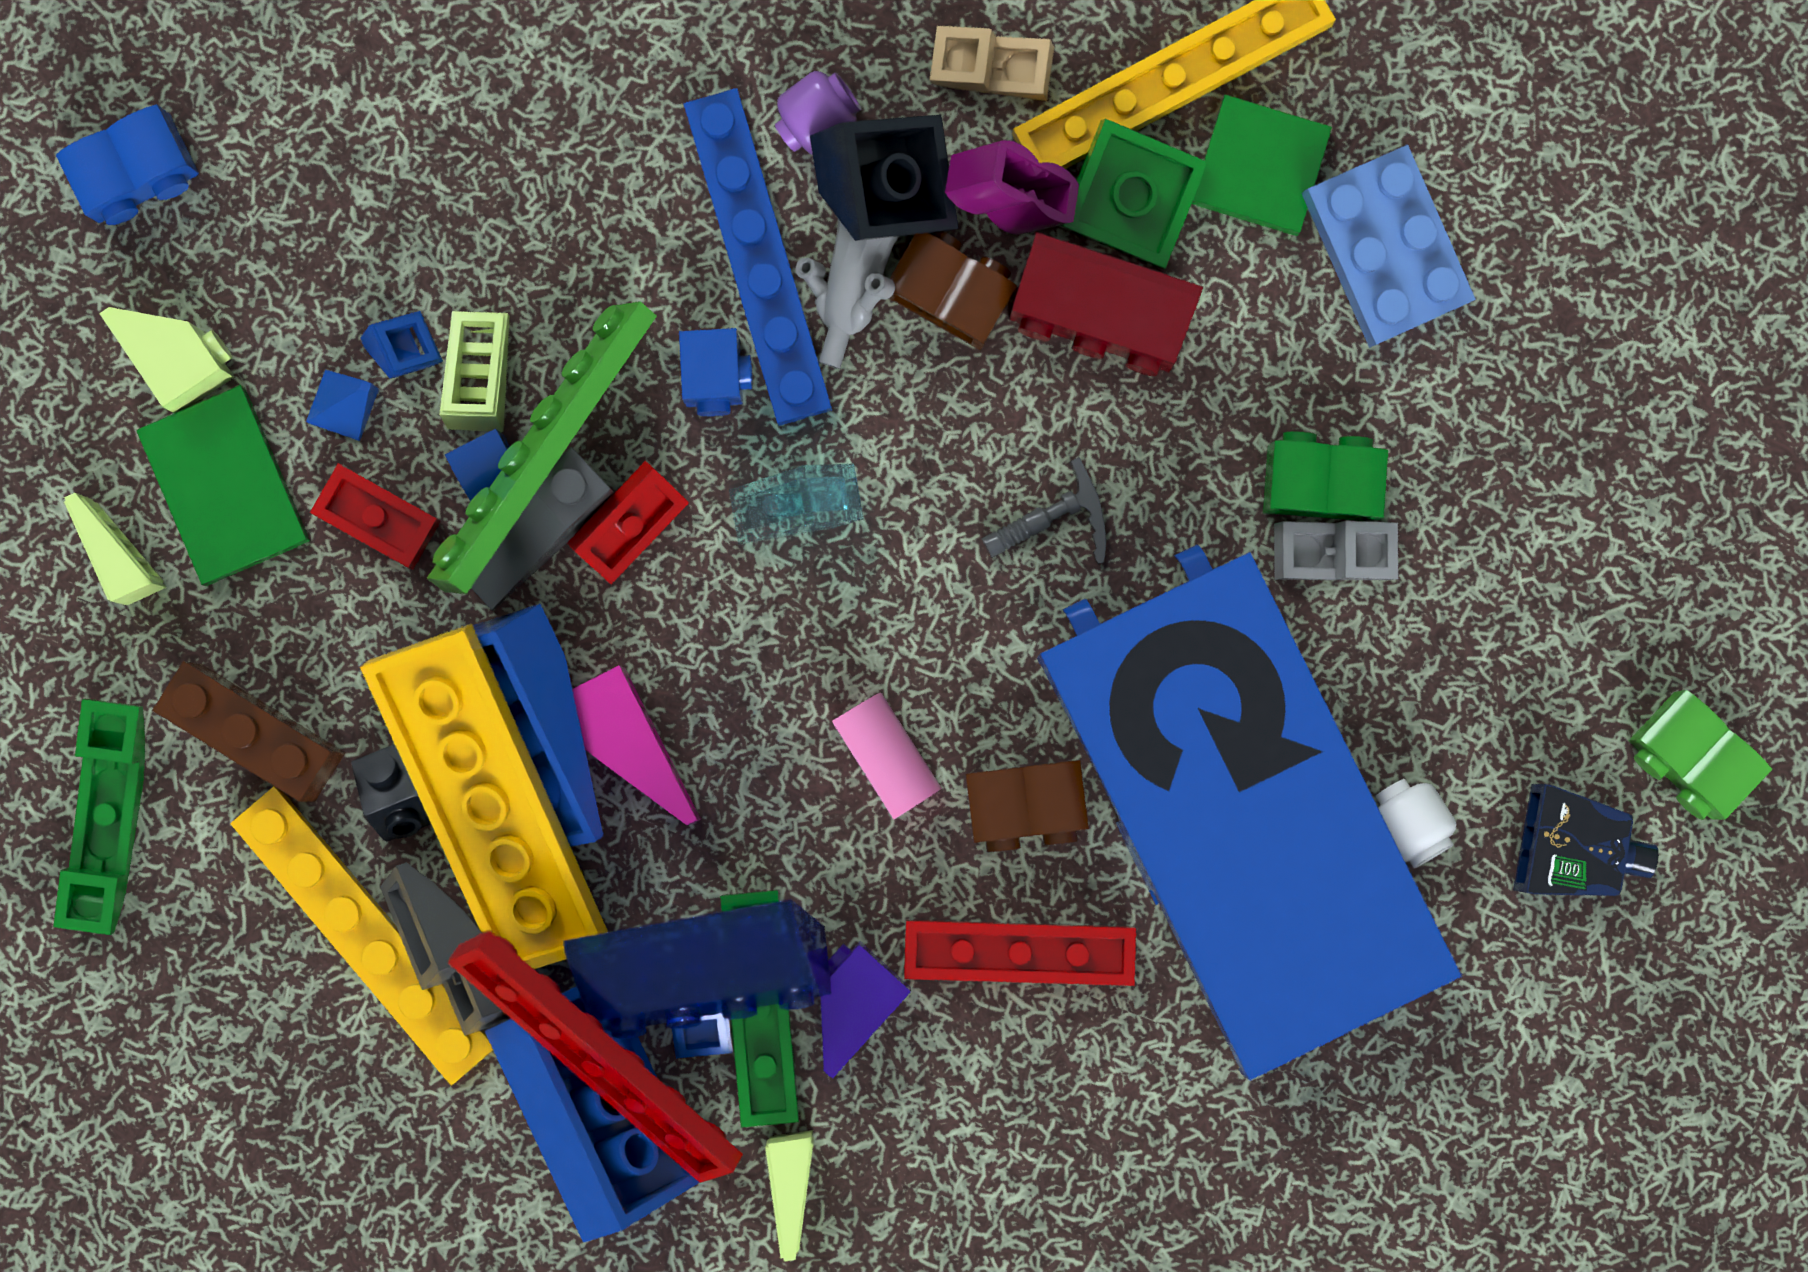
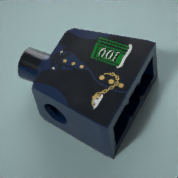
(1578, 846)

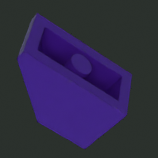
(860, 1001)

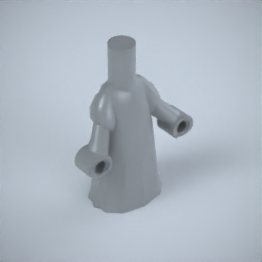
(851, 291)

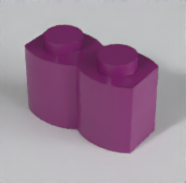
(1012, 187)

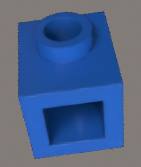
(713, 370)

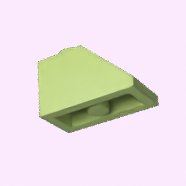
(171, 356)

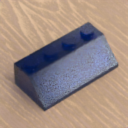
(701, 968)

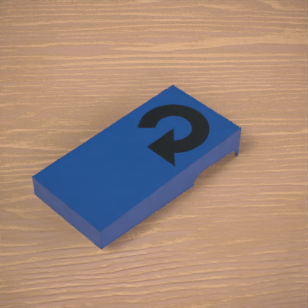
(1247, 813)

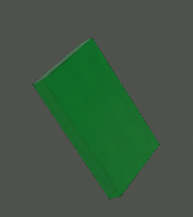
(223, 485)

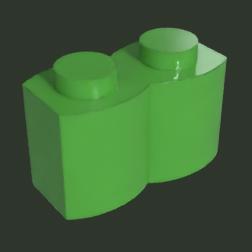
(1698, 756)

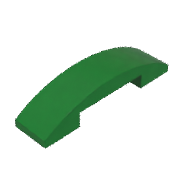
(105, 817)

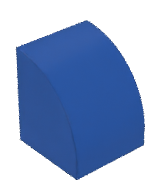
(477, 461)

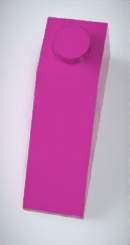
(625, 740)

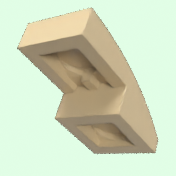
(977, 62)

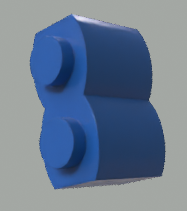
(128, 165)

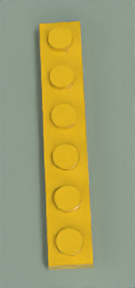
(1174, 76)
(357, 930)

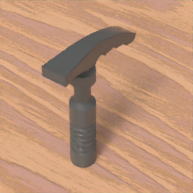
(1041, 518)

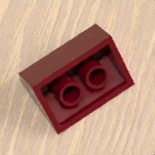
(1104, 305)

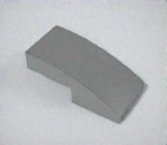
(1336, 550)

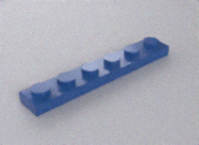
(757, 257)

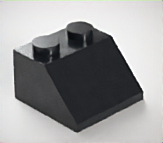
(885, 176)

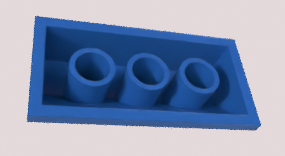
(595, 1155)

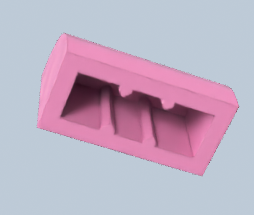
(887, 755)

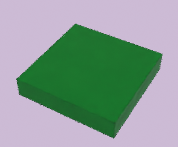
(1261, 165)
(1135, 193)

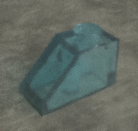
(796, 502)

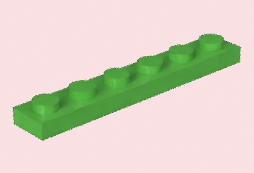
(529, 461)

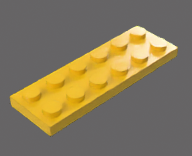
(483, 794)

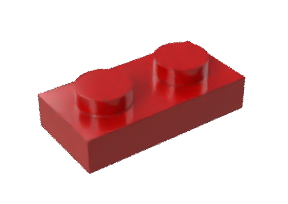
(375, 516)
(628, 522)

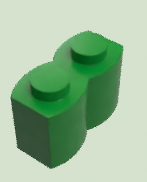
(1325, 479)

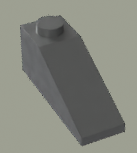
(548, 522)

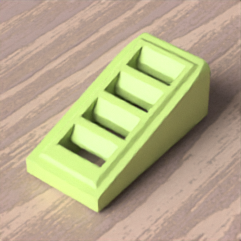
(476, 416)
(116, 561)
(789, 1175)

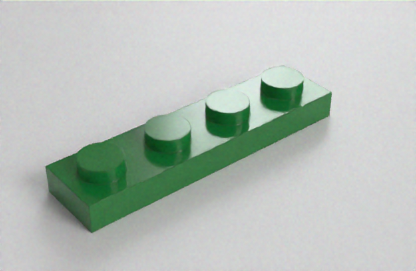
(763, 1049)

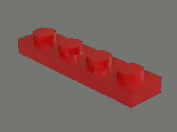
(1020, 952)

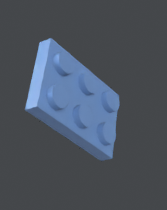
(1388, 245)

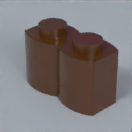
(952, 288)
(1027, 803)

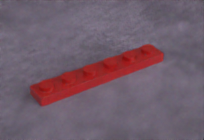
(594, 1056)

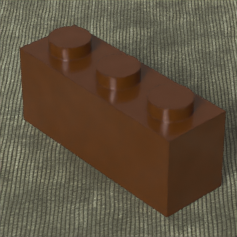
(248, 731)

